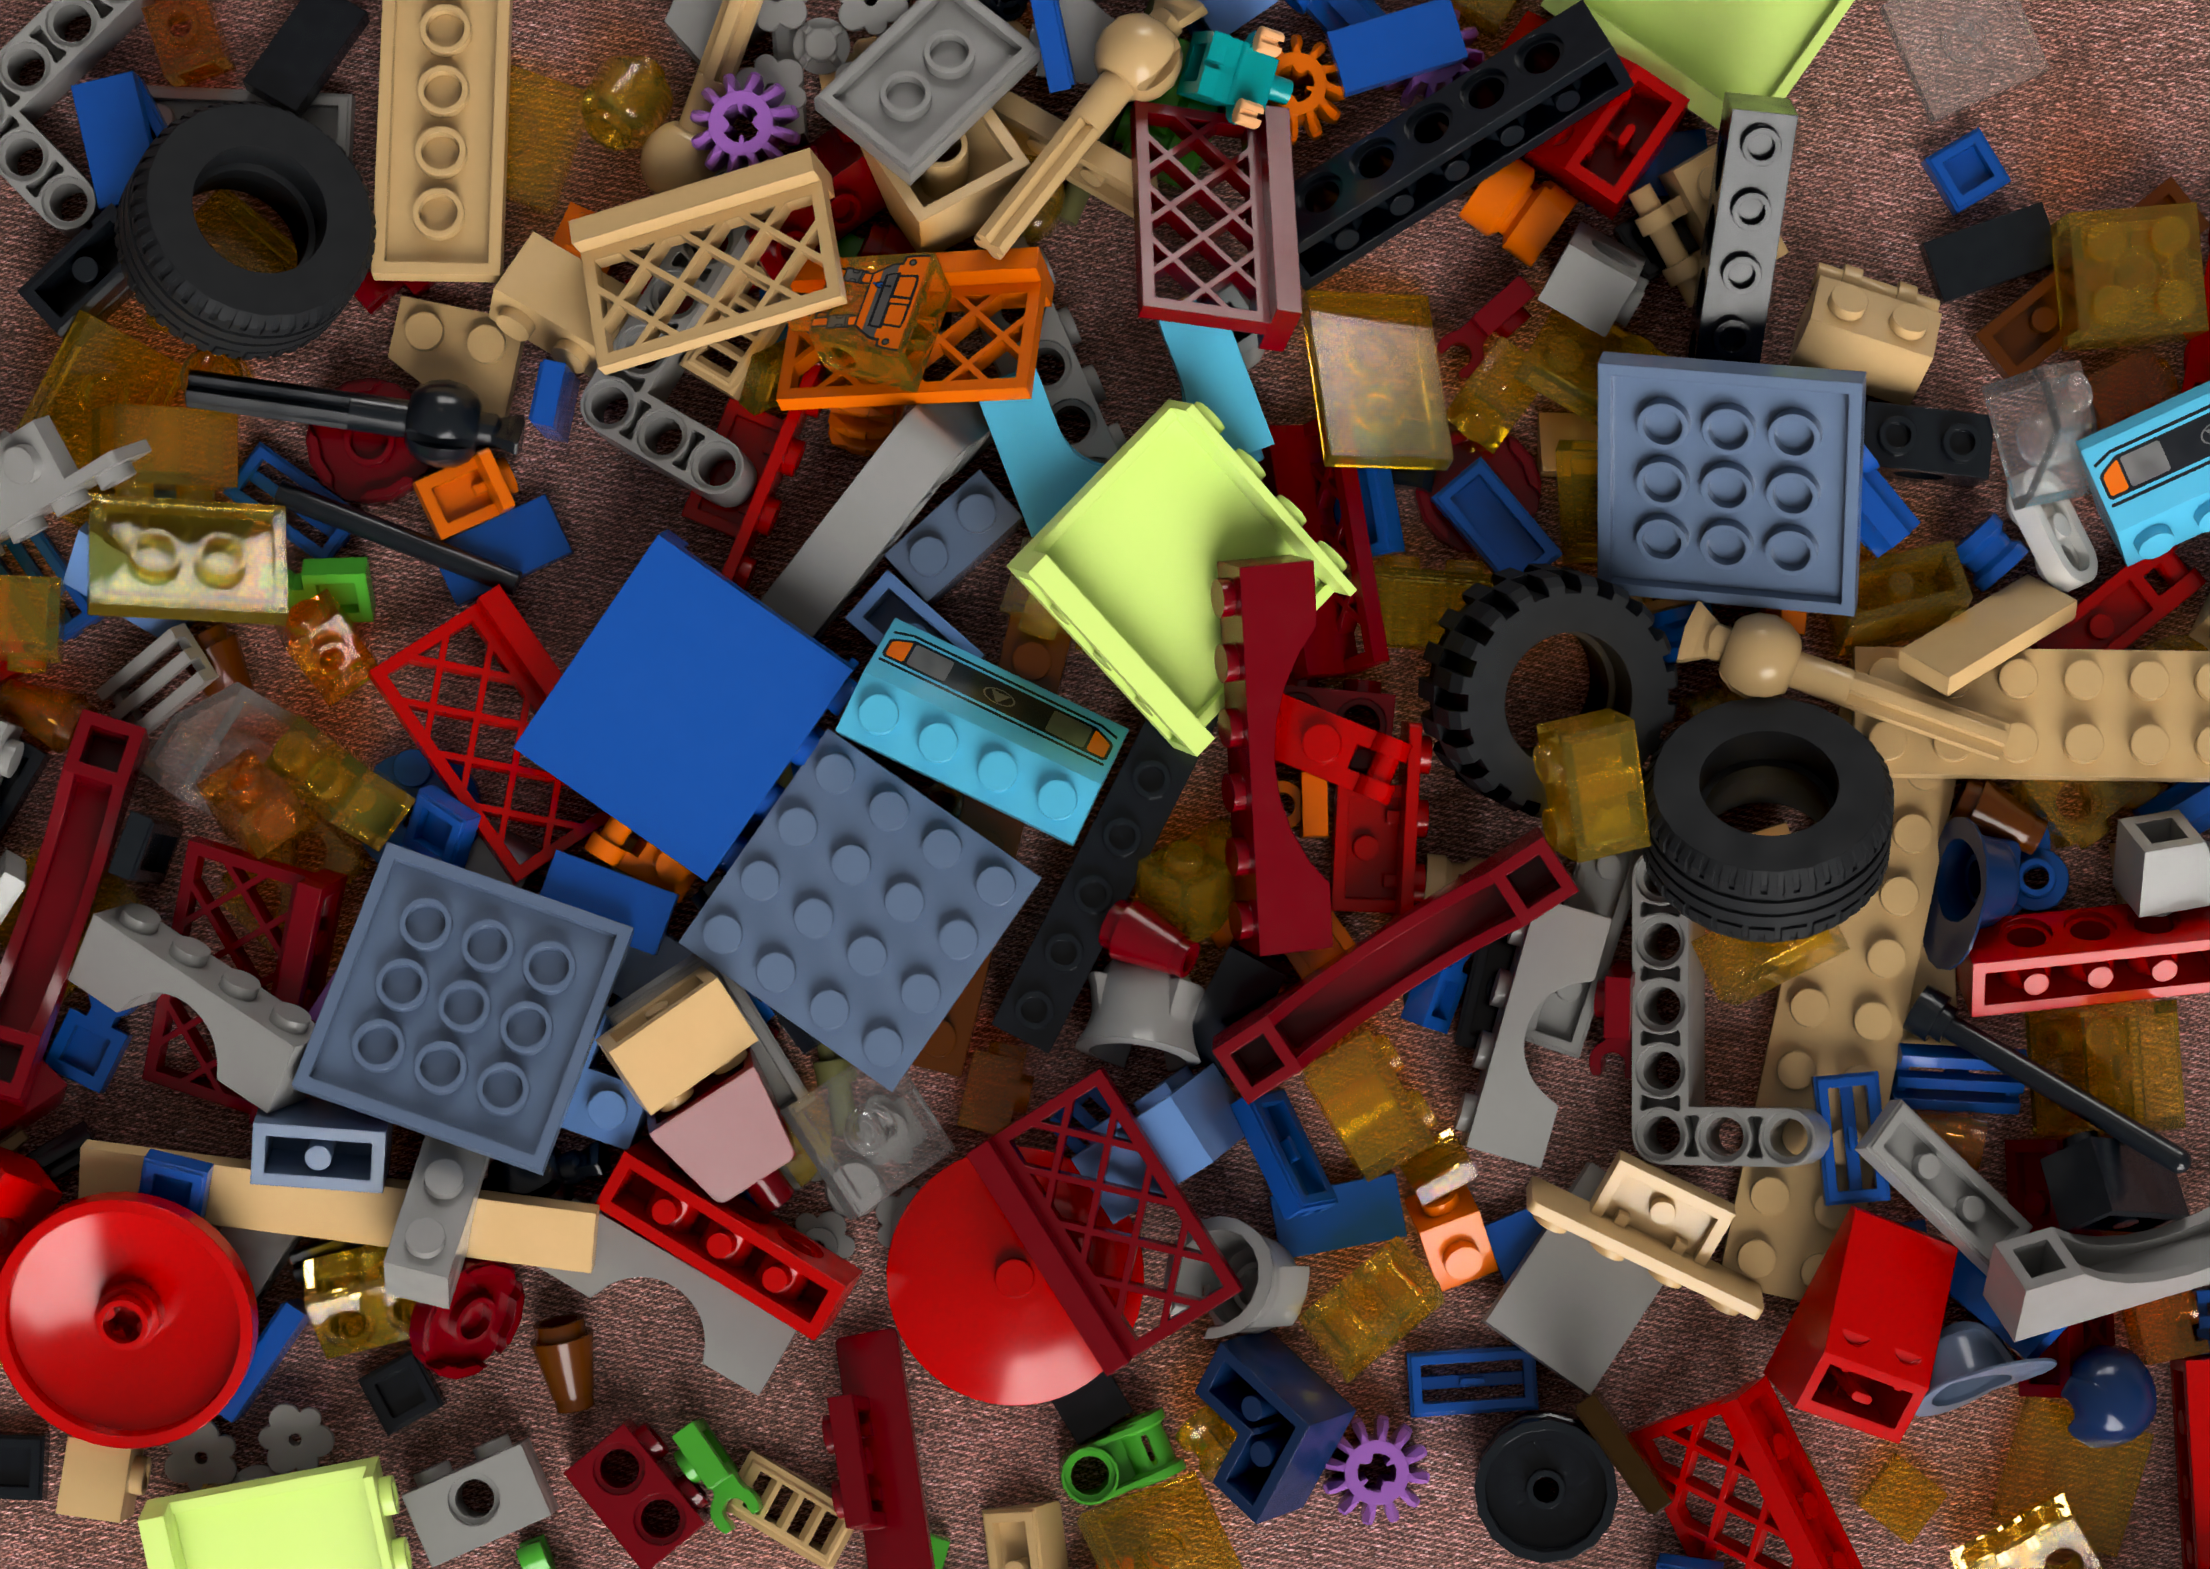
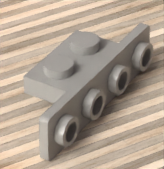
(43, 478)

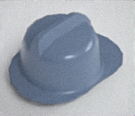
(1972, 1364)

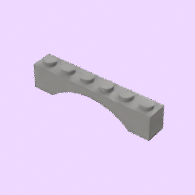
(2070, 1278)

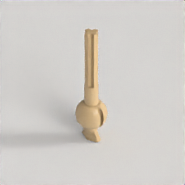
(1136, 61)
(668, 154)
(1766, 658)

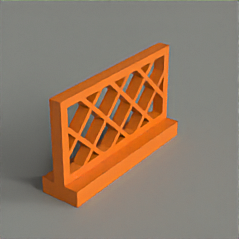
(980, 290)

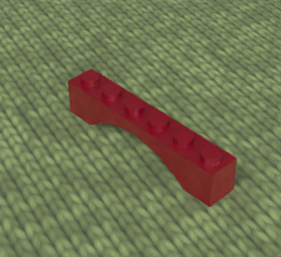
(1265, 622)
(63, 891)
(1352, 987)

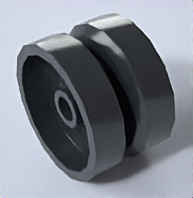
(1522, 1518)

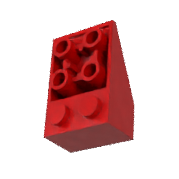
(1614, 145)
(1867, 1327)

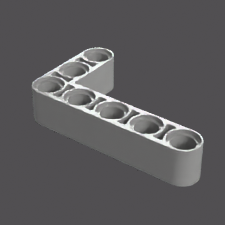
(24, 105)
(650, 388)
(876, 510)
(1685, 1040)

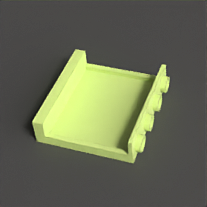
(1717, 44)
(1138, 556)
(283, 1521)

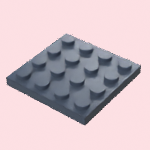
(1730, 481)
(860, 910)
(464, 1008)

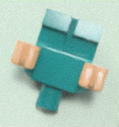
(1235, 73)

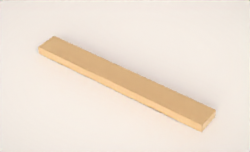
(502, 1229)

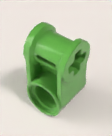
(1124, 1457)

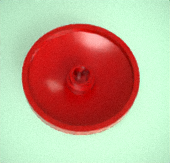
(977, 1301)
(126, 1320)

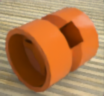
(1519, 210)

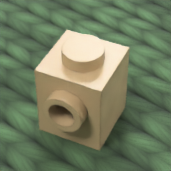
(101, 1481)

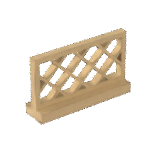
(710, 211)

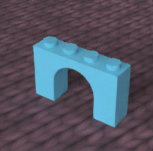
(1050, 471)

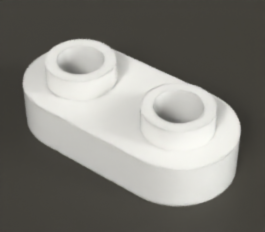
(2057, 543)

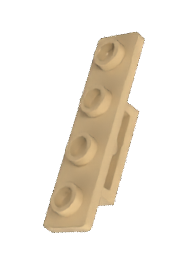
(1656, 1224)

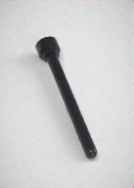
(1938, 1019)

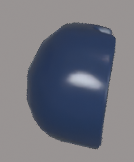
(2109, 1396)

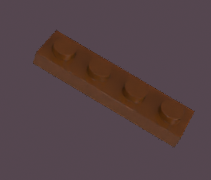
(2031, 325)

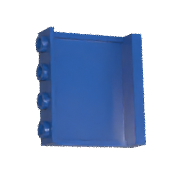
(687, 708)

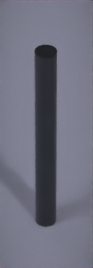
(397, 537)

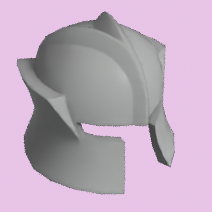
(1141, 1009)
(1266, 1269)

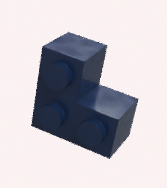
(1283, 1421)

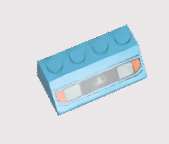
(2153, 475)
(982, 731)

